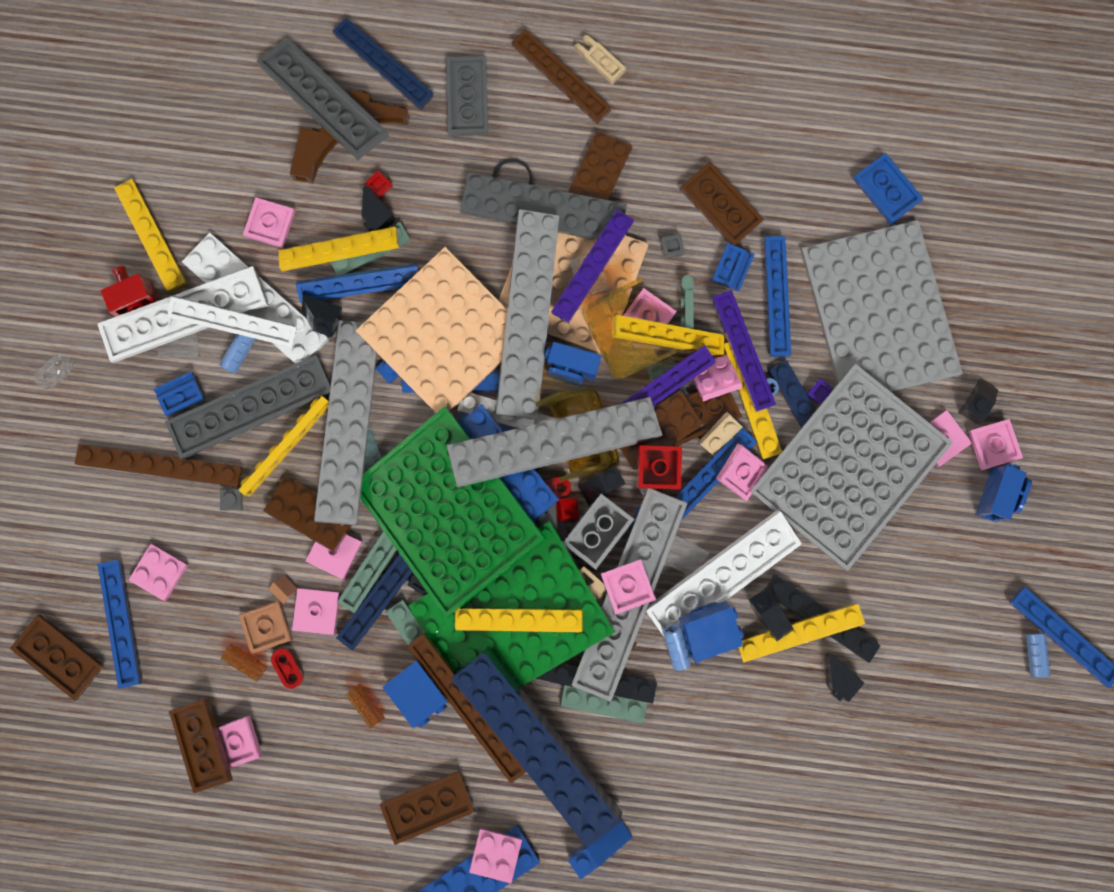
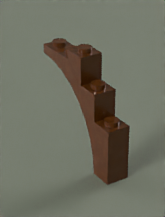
(316, 145)

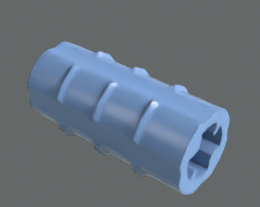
(236, 353)
(677, 647)
(1038, 655)

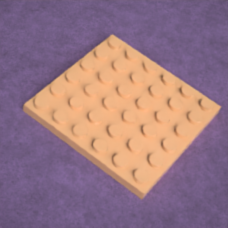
(619, 271)
(439, 332)

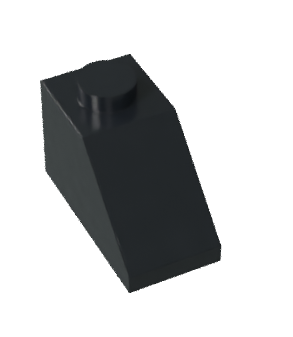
(374, 212)
(321, 315)
(979, 402)
(602, 484)
(771, 614)
(841, 679)

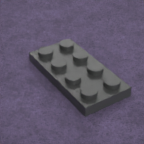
(467, 96)

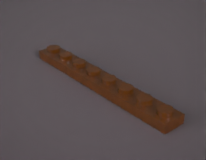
(158, 465)
(441, 674)

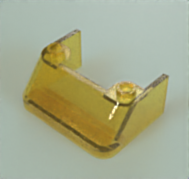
(617, 353)
(572, 403)

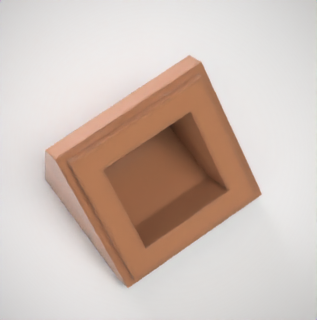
(283, 589)

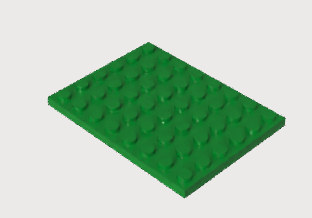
(446, 533)
(539, 580)

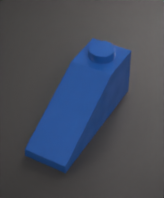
(589, 858)

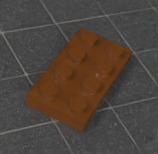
(601, 167)
(721, 204)
(710, 412)
(676, 422)
(296, 508)
(57, 657)
(200, 745)
(427, 807)

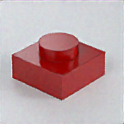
(378, 184)
(567, 509)

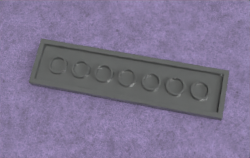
(322, 99)
(502, 199)
(248, 407)

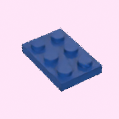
(888, 188)

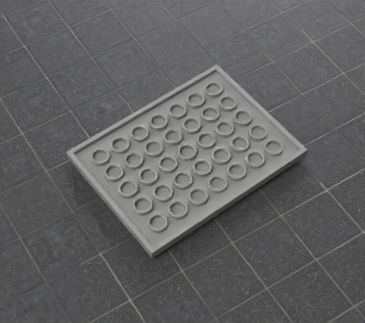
(882, 307)
(851, 467)

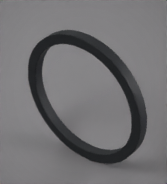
(516, 161)

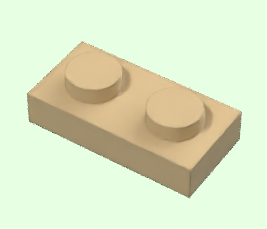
(720, 434)

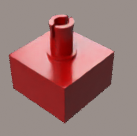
(128, 293)
(659, 467)

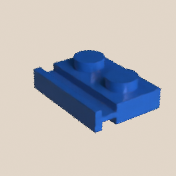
(733, 267)
(179, 394)

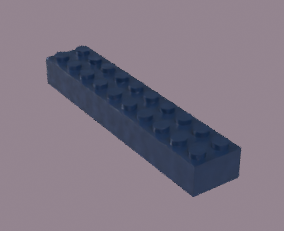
(537, 746)

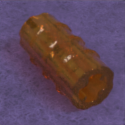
(243, 662)
(365, 706)

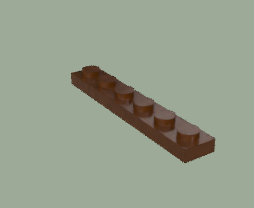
(561, 76)

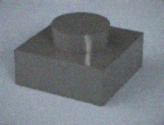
(672, 246)
(231, 500)

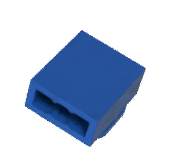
(571, 364)
(1004, 493)
(711, 630)
(415, 695)

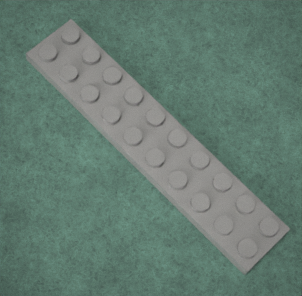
(527, 314)
(346, 428)
(553, 442)
(649, 542)

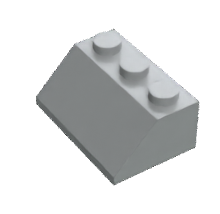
(598, 531)

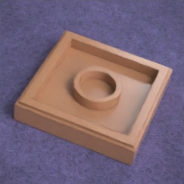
(265, 627)

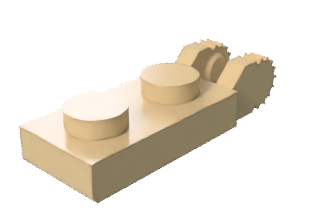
(601, 59)

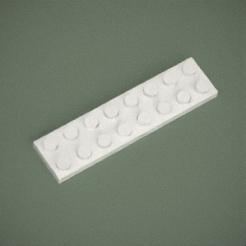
(213, 261)
(151, 327)
(726, 571)

